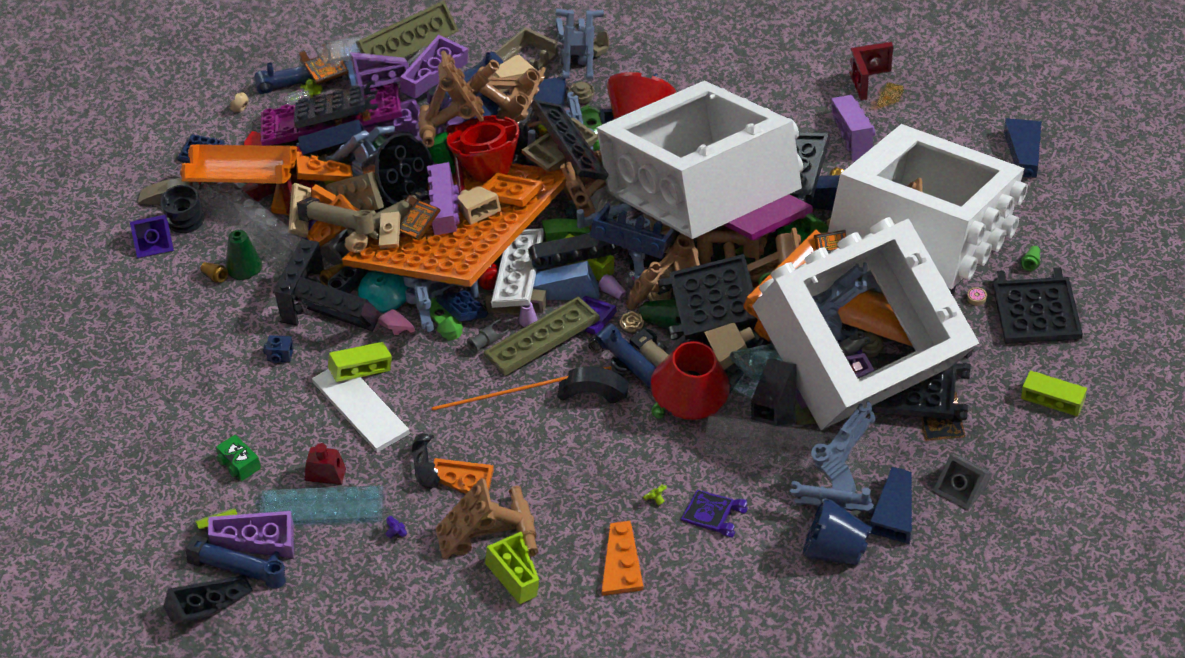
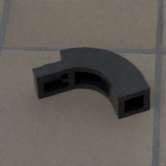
(595, 380)

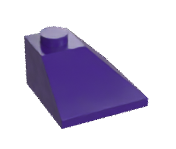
(151, 236)

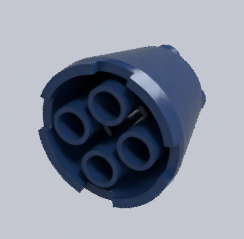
(836, 535)

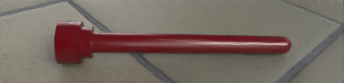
(458, 166)

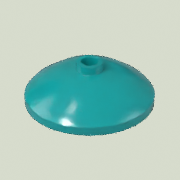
(385, 294)

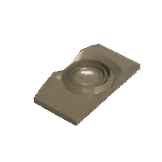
(546, 152)

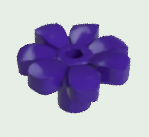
(395, 527)

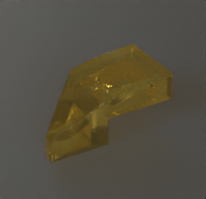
(891, 94)

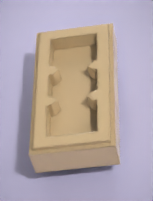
(389, 230)

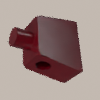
(324, 465)

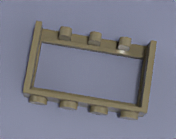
(548, 47)

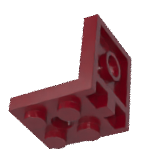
(863, 66)

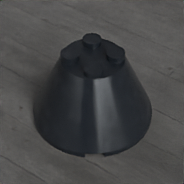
(399, 166)

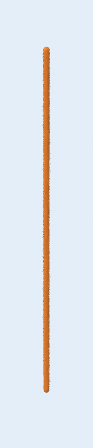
(503, 392)

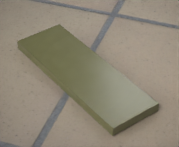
(410, 33)
(541, 336)

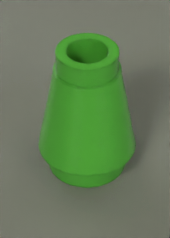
(1031, 258)

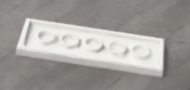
(516, 272)
(362, 410)

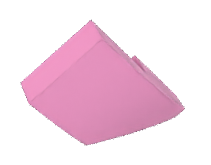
(396, 322)

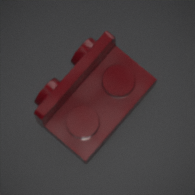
(259, 190)

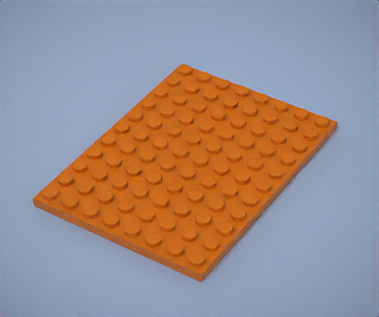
(471, 250)

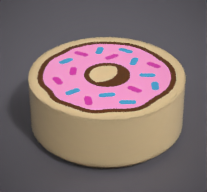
(976, 296)

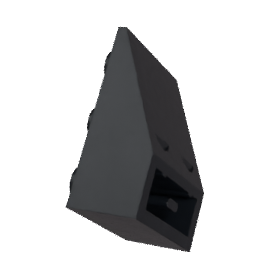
(775, 394)

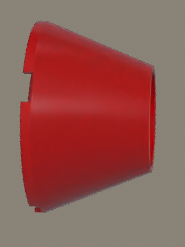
(631, 92)
(485, 146)
(687, 394)

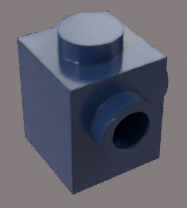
(278, 348)

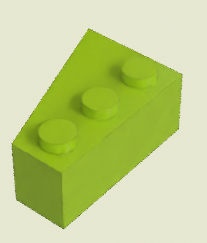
(513, 567)

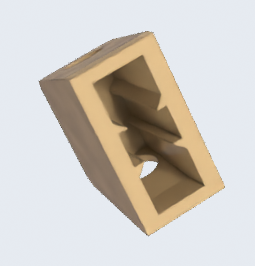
(478, 204)
(726, 340)

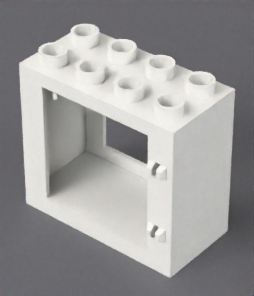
(700, 158)
(962, 202)
(912, 290)

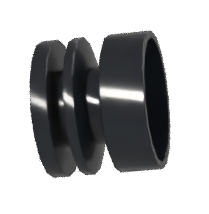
(182, 209)

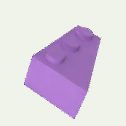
(378, 68)

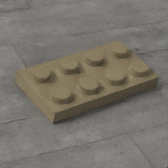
(359, 191)

